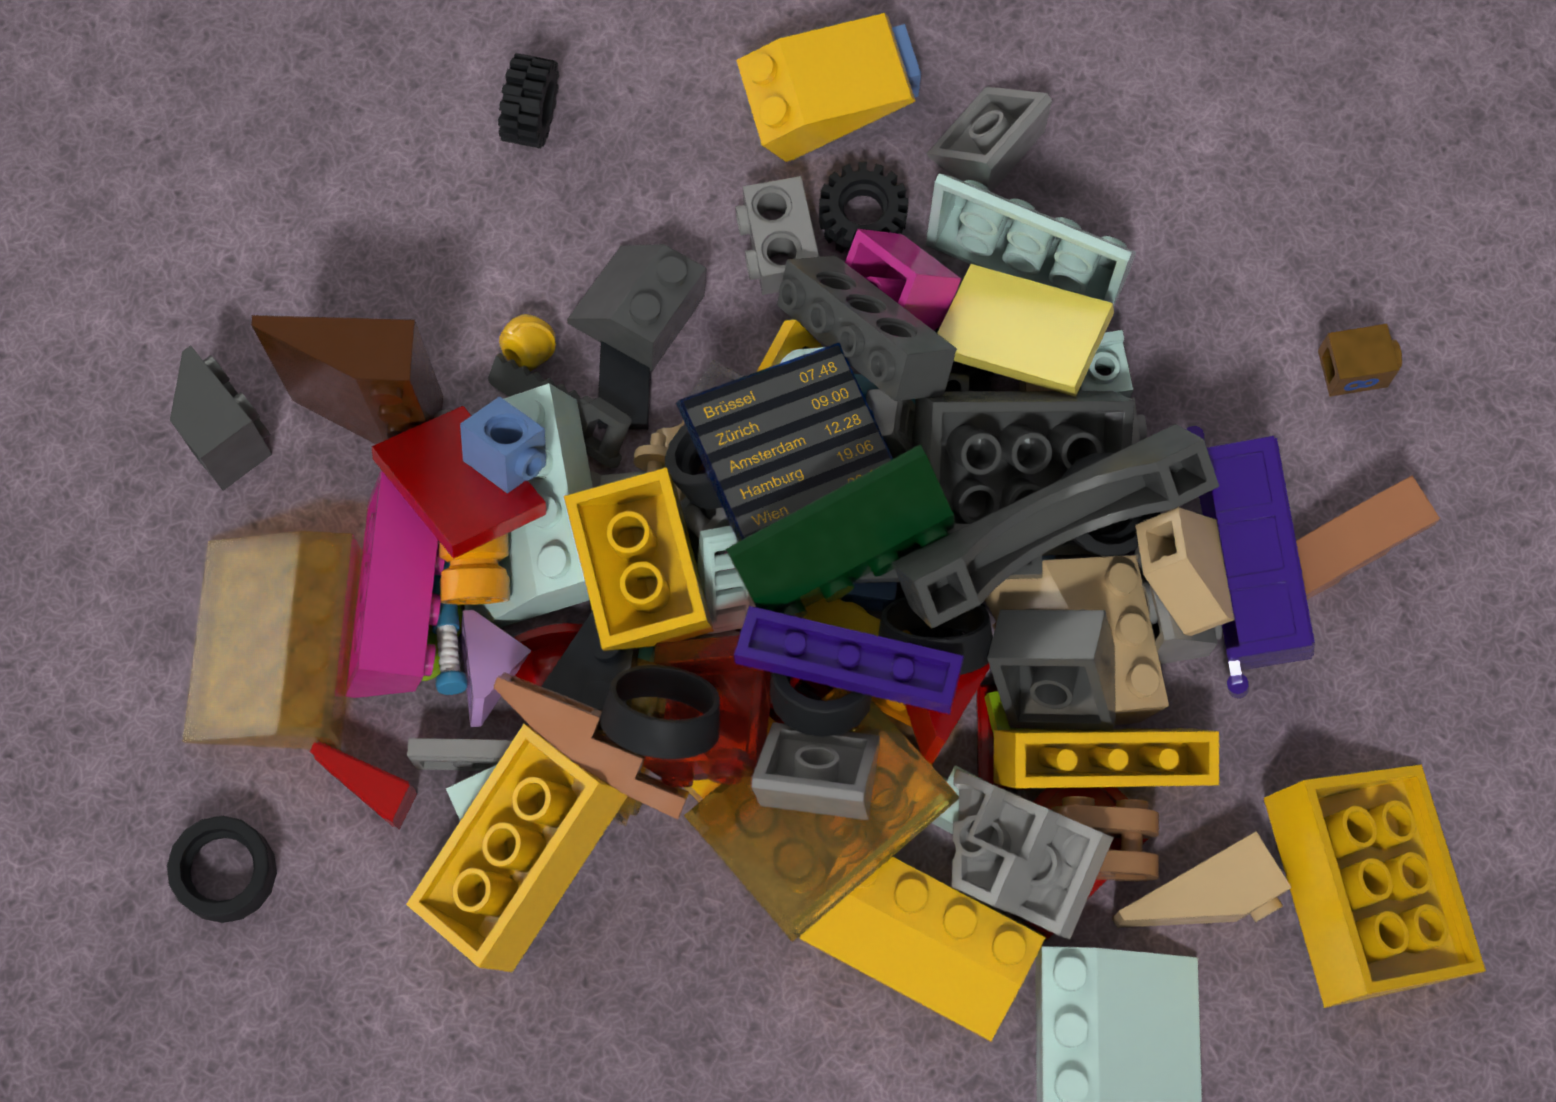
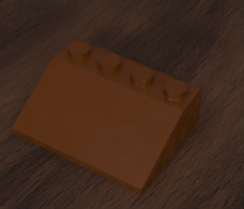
(354, 370)

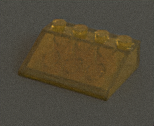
(274, 640)
(809, 861)

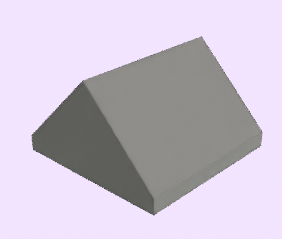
(992, 135)
(817, 772)

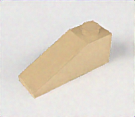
(1218, 890)

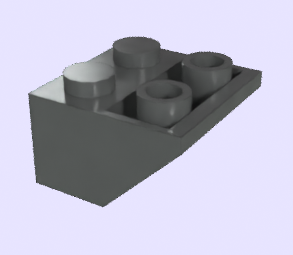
(217, 420)

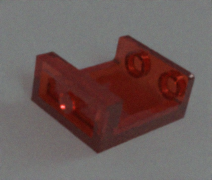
(743, 712)

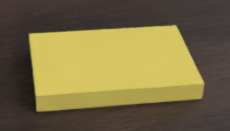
(1025, 329)

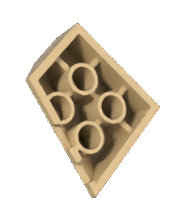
(1105, 585)

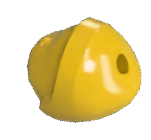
(527, 341)

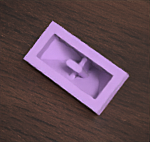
(485, 656)

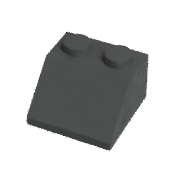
(641, 301)
(1055, 669)

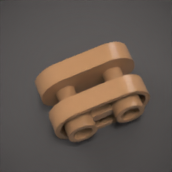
(1130, 822)

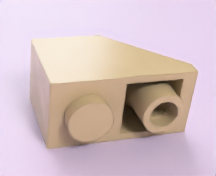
(1186, 568)

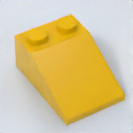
(824, 84)

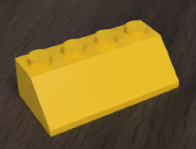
(515, 852)
(930, 945)

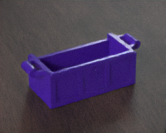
(1259, 559)

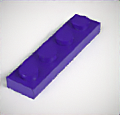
(849, 659)

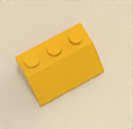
(638, 562)

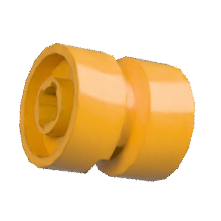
(476, 575)

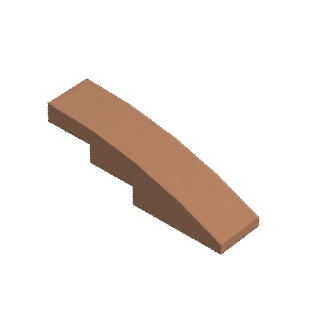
(1363, 534)
(574, 731)

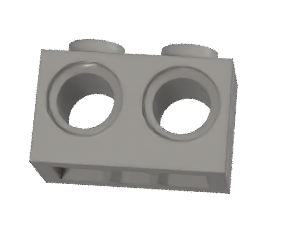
(787, 235)

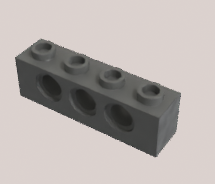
(873, 329)

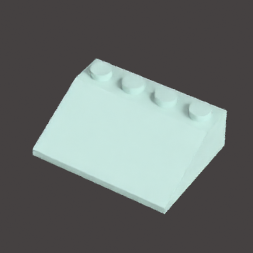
(1022, 242)
(543, 553)
(1116, 1026)

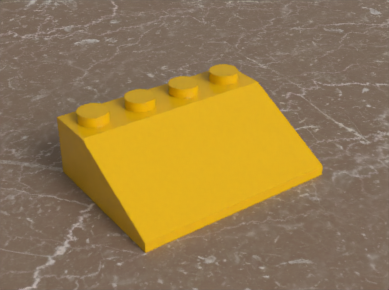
(1373, 884)

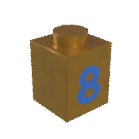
(1359, 359)

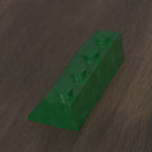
(844, 536)

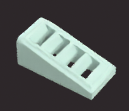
(727, 606)

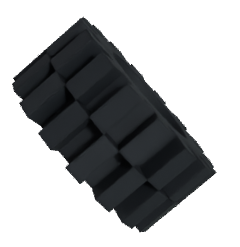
(528, 100)
(861, 183)

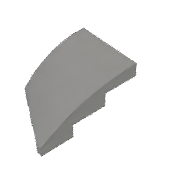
(1024, 856)

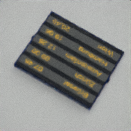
(783, 437)

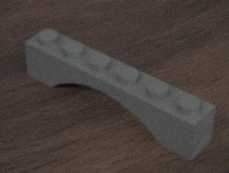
(976, 559)

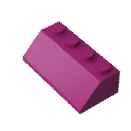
(393, 598)

